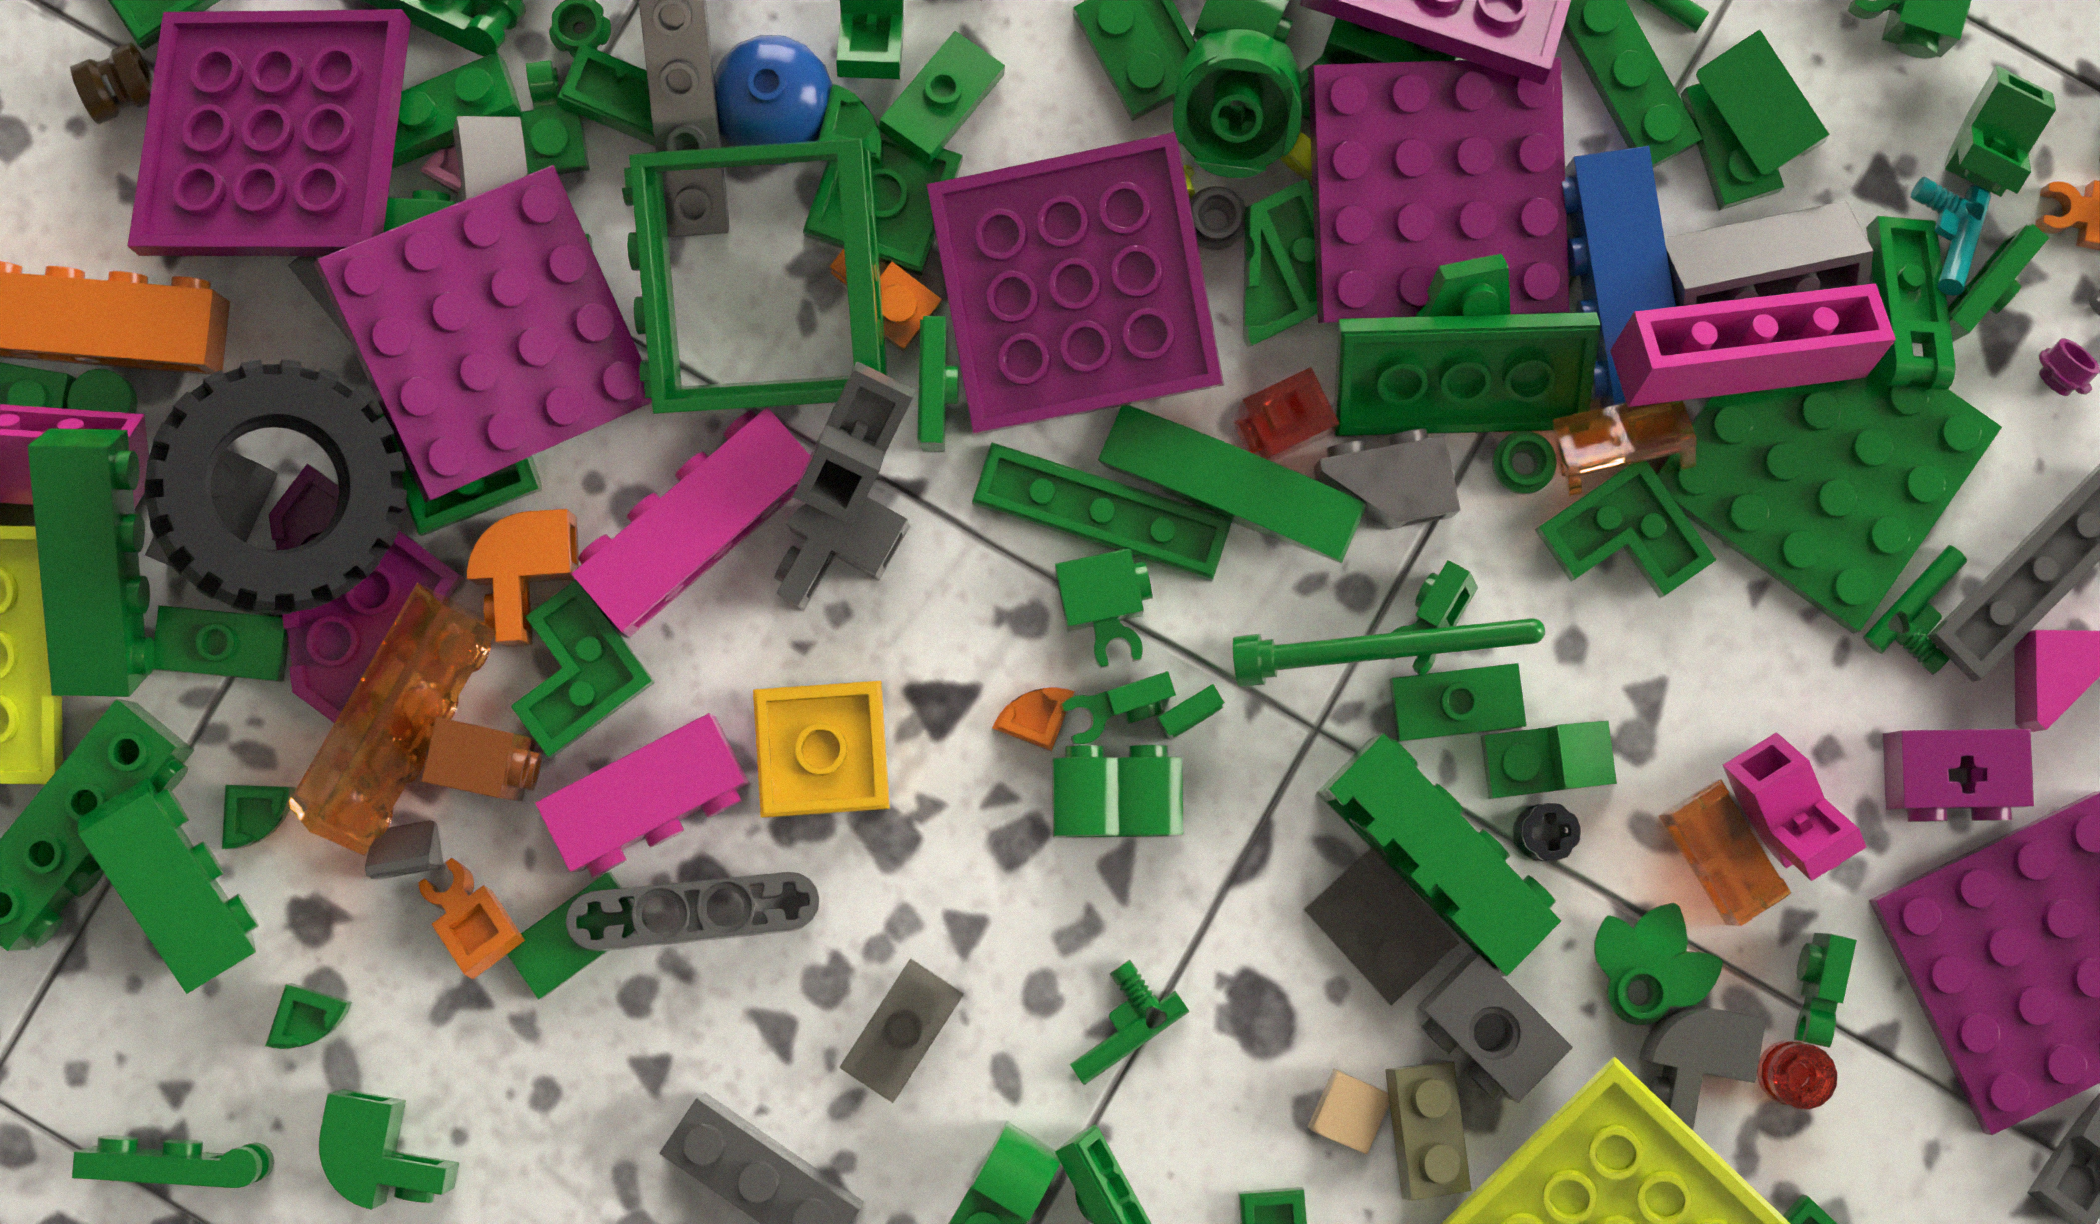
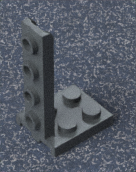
(684, 111)

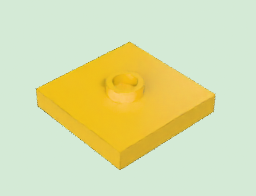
(821, 749)

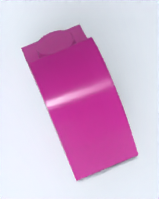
(1789, 808)

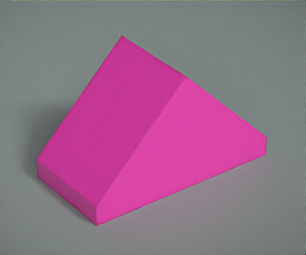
(2052, 674)

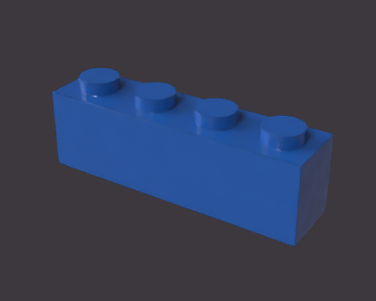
(1615, 249)

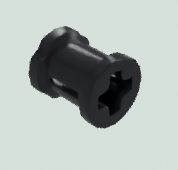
(1555, 815)

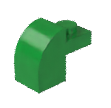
(2000, 133)
(361, 1155)
(1008, 1180)

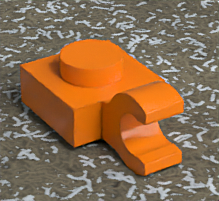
(903, 301)

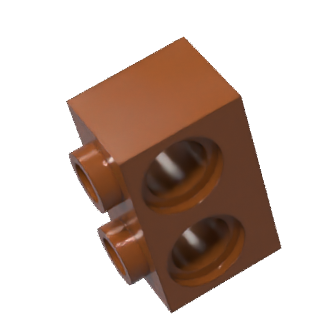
(481, 760)

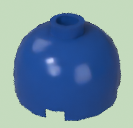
(771, 92)

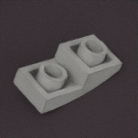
(488, 153)

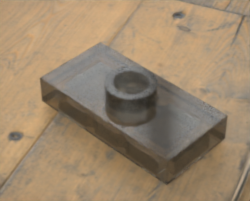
(901, 1030)

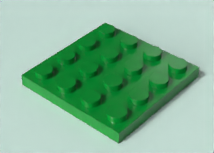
(1829, 482)

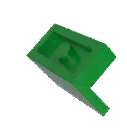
(1761, 104)

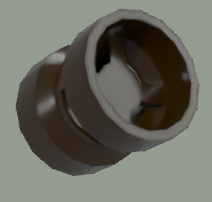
(113, 82)

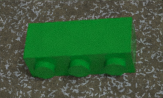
(169, 883)

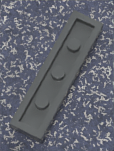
(2024, 584)

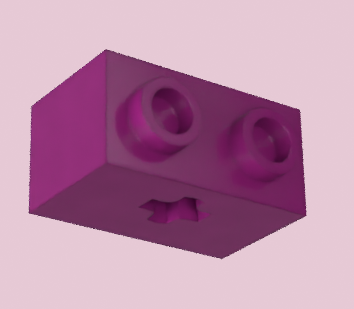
(1995, 763)

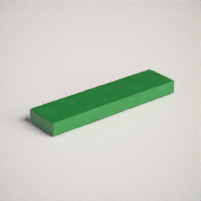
(1101, 511)

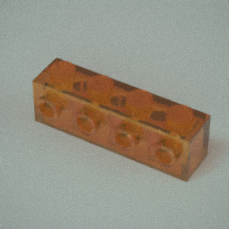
(391, 719)

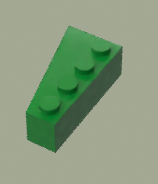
(1440, 853)

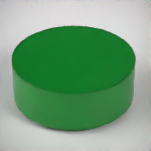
(102, 392)

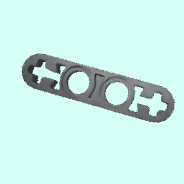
(692, 905)

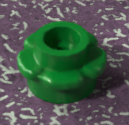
(571, 13)

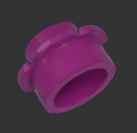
(2068, 368)

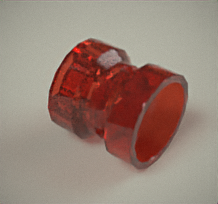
(1783, 1074)

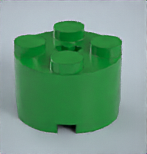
(1238, 68)

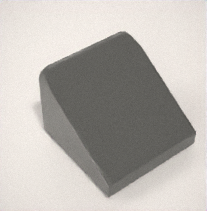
(405, 851)

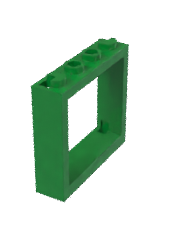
(651, 256)

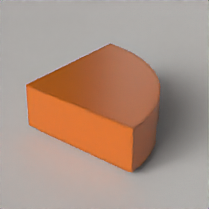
(1035, 716)

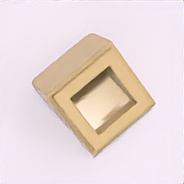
(1349, 1111)

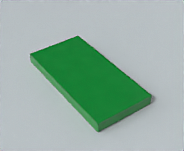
(1463, 372)

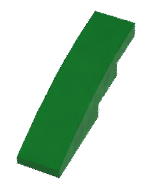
(1232, 483)

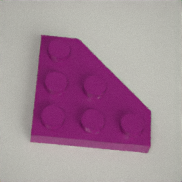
(339, 639)

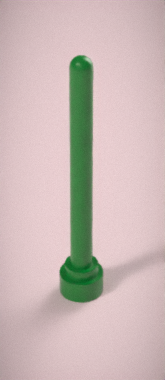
(1262, 659)

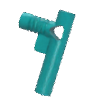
(1959, 222)

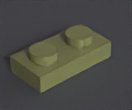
(1428, 1130)

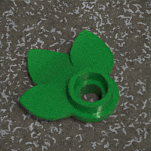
(1657, 956)

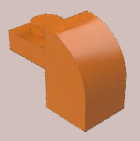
(517, 552)

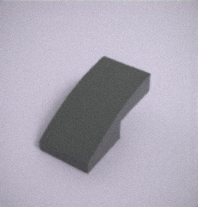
(2072, 1174)

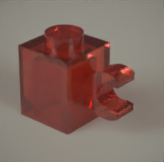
(1285, 417)

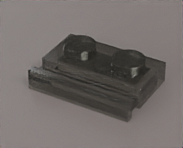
(1380, 926)

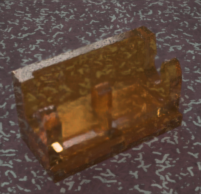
(1622, 437)
(1724, 854)

